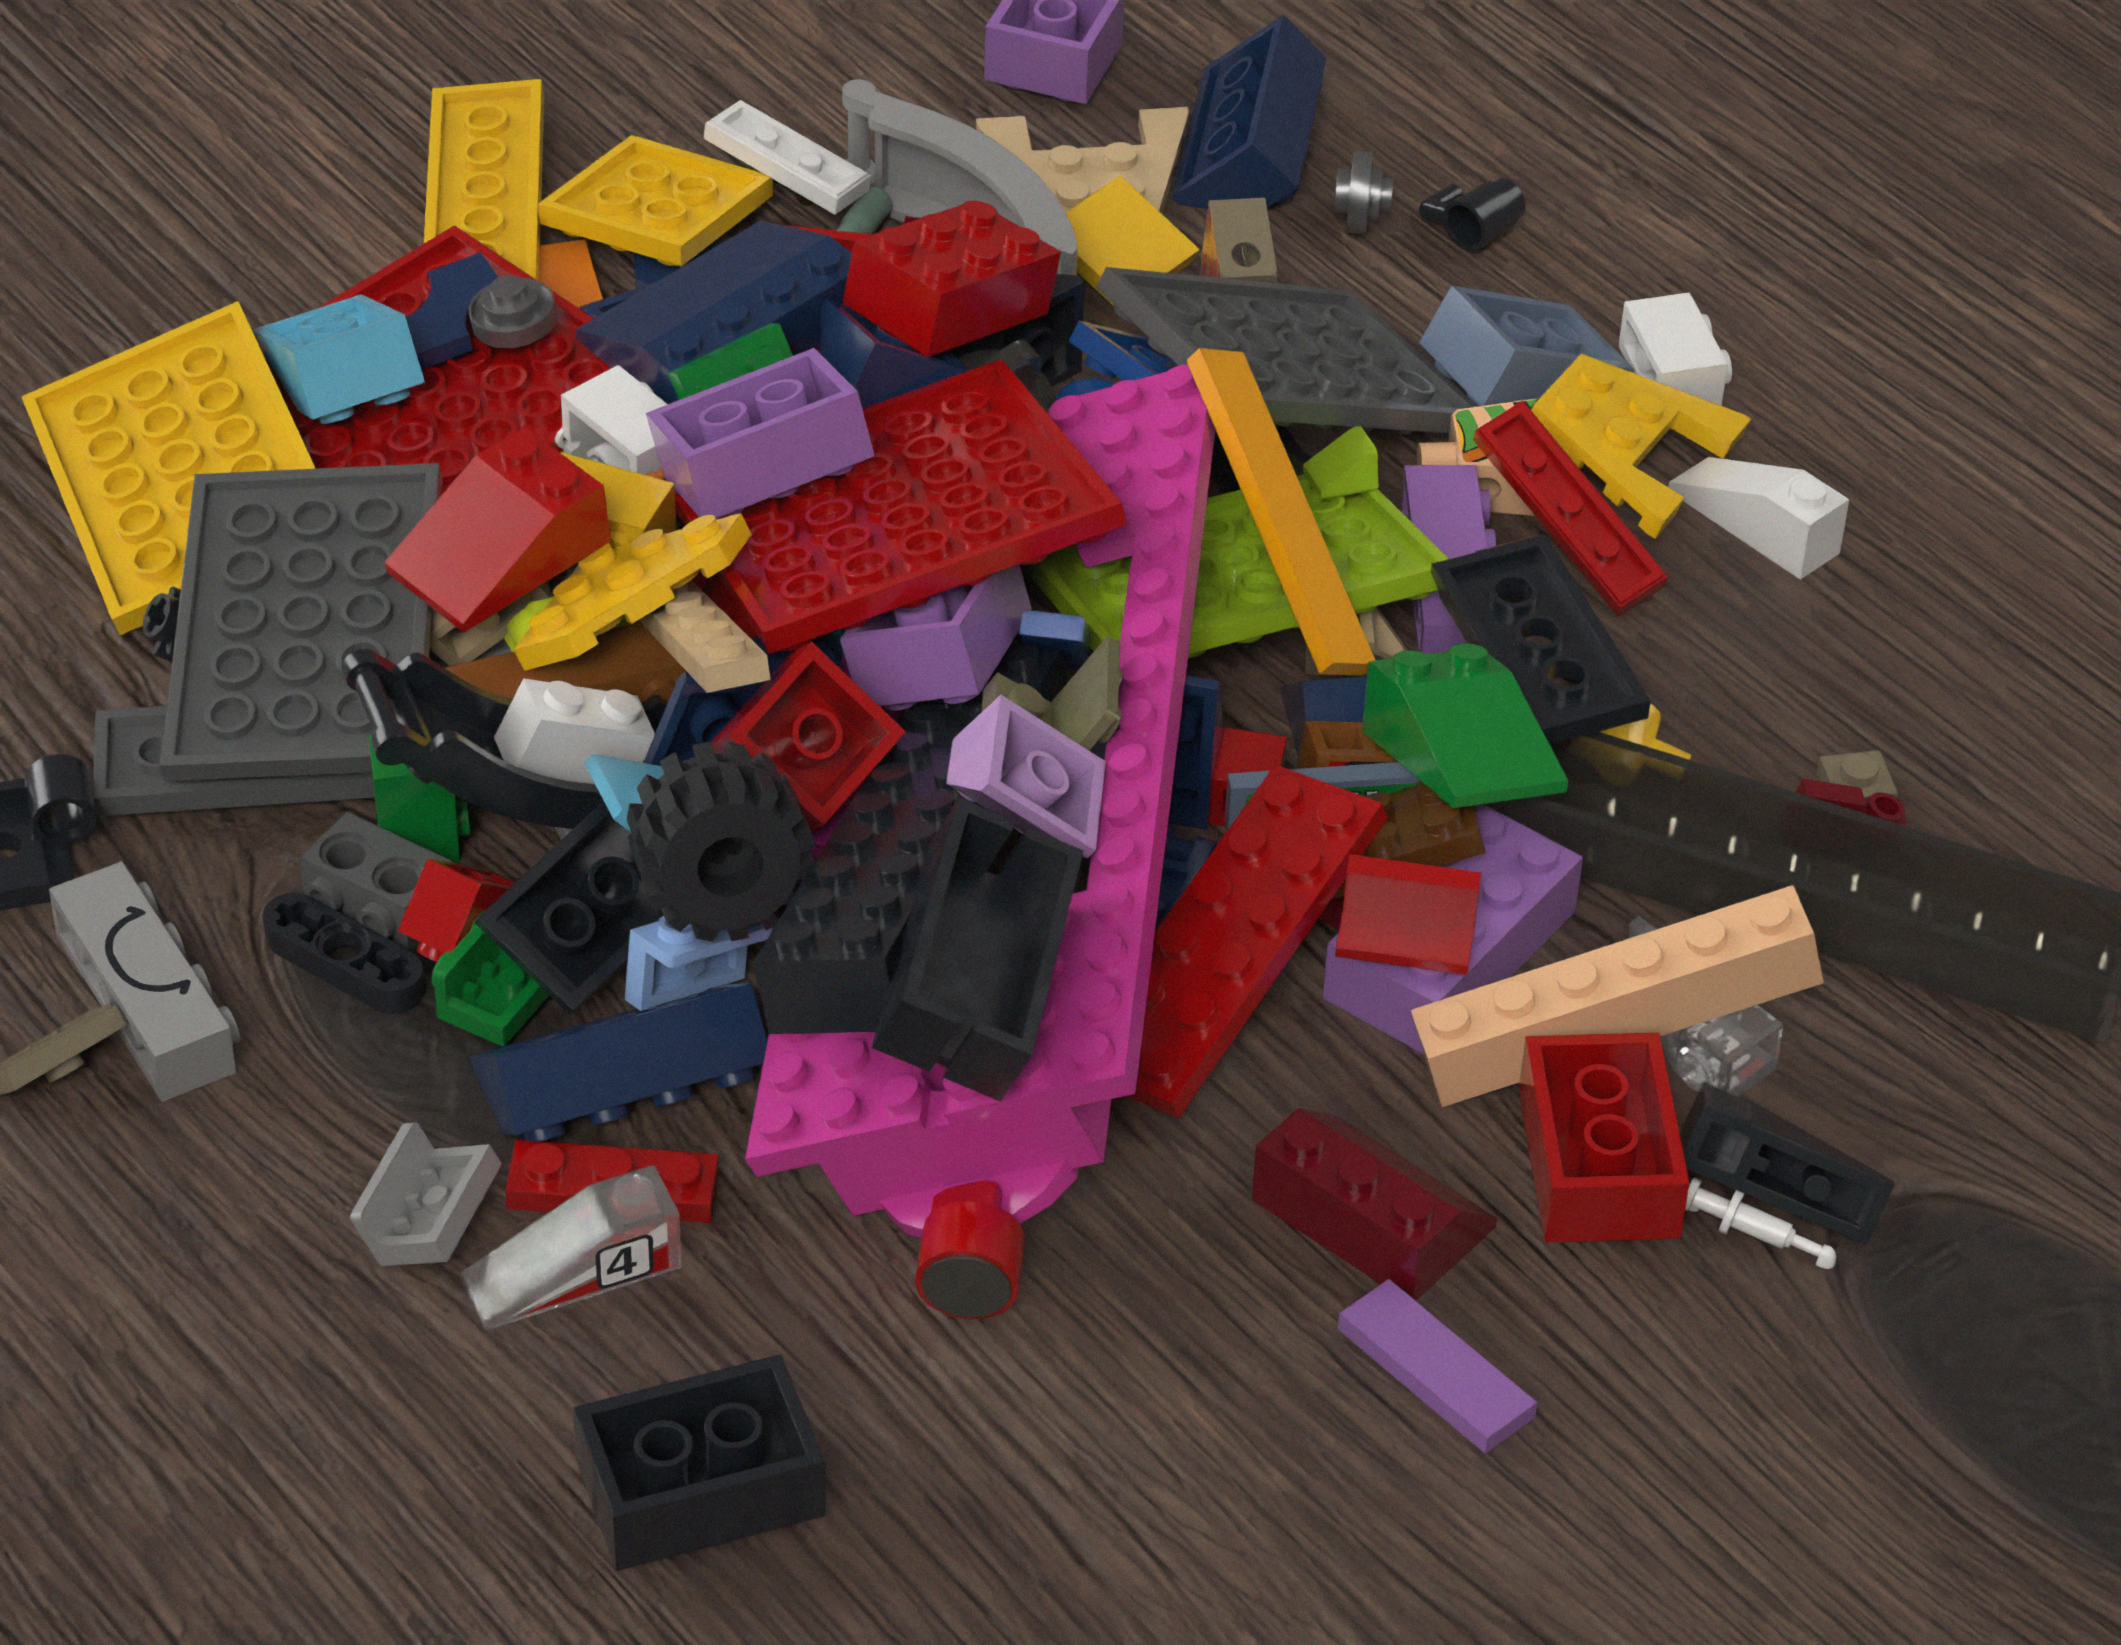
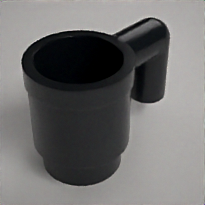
(1477, 216)

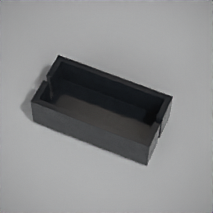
(978, 951)

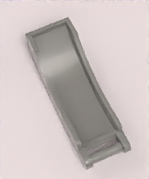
(940, 163)

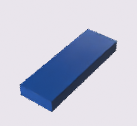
(1058, 632)

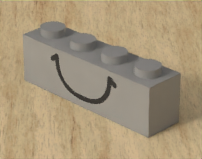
(142, 969)

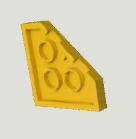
(627, 583)

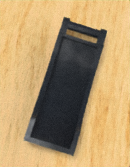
(447, 737)

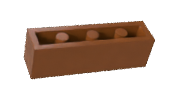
(623, 660)

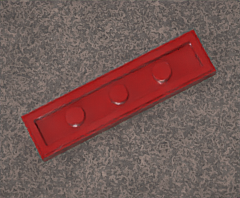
(1570, 508)

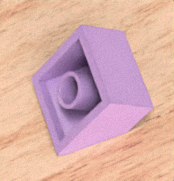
(1029, 774)

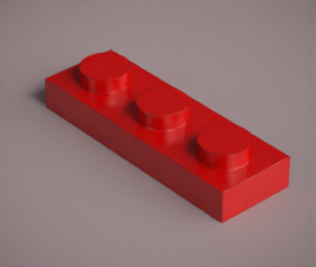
(551, 1173)

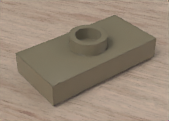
(59, 1050)

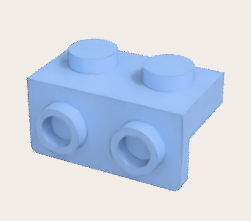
(676, 965)

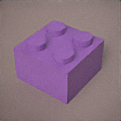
(1053, 45)

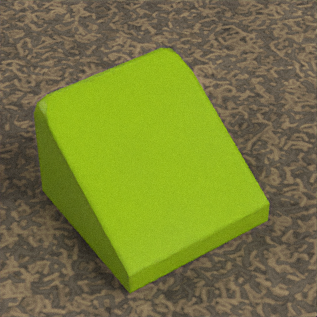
(1344, 466)

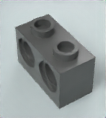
(365, 874)

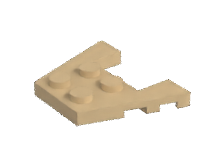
(1080, 172)

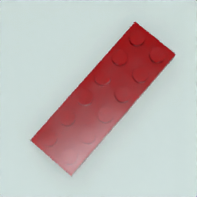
(1243, 925)

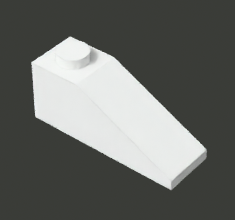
(1770, 508)

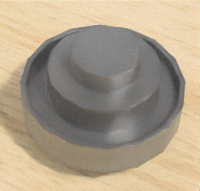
(1362, 192)
(512, 312)

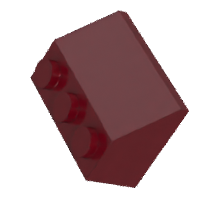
(1365, 1201)

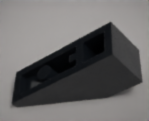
(1781, 1164)

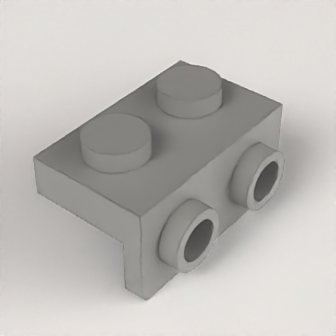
(422, 1198)

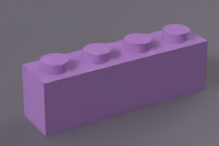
(1452, 515)

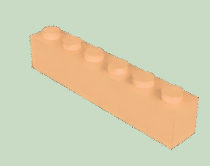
(1632, 986)

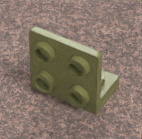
(1085, 706)

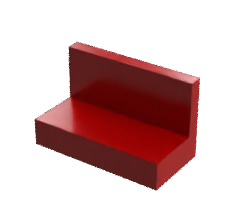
(1408, 914)

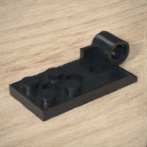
(1528, 592)
(39, 821)

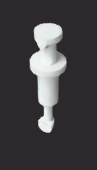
(1754, 1222)

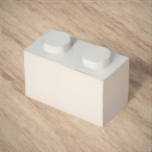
(1674, 346)
(560, 725)

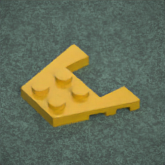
(1617, 418)

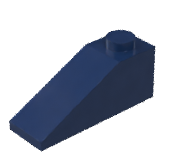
(1196, 752)

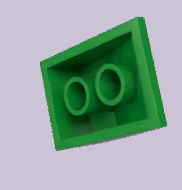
(1460, 726)

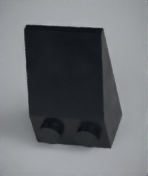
(574, 912)

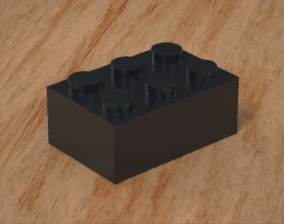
(699, 1462)

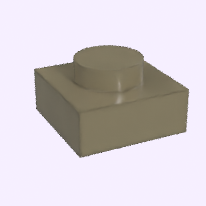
(1859, 770)

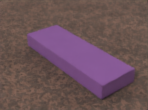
(1437, 1366)

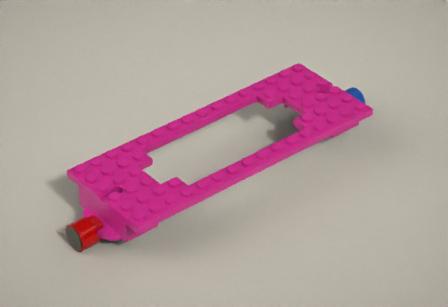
(934, 1151)

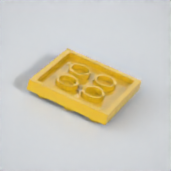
(655, 200)

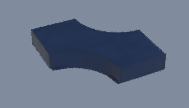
(443, 322)

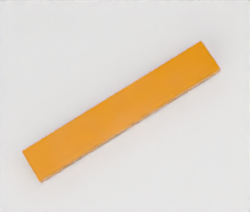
(1281, 512)

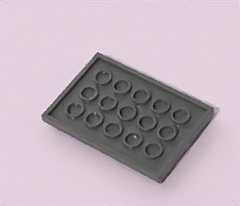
(1310, 348)
(272, 601)

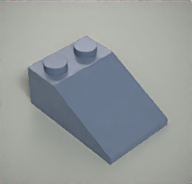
(1509, 344)

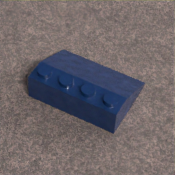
(728, 292)

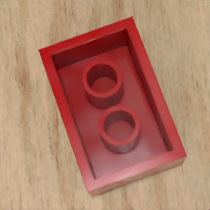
(951, 277)
(1603, 1137)

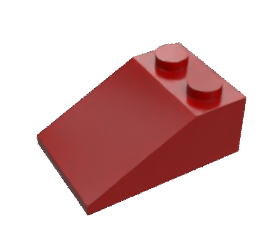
(502, 530)

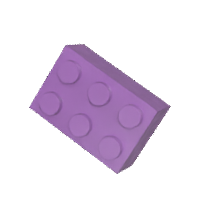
(761, 435)
(940, 646)

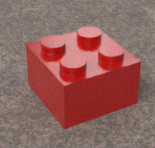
(814, 730)

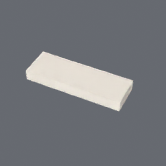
(787, 157)

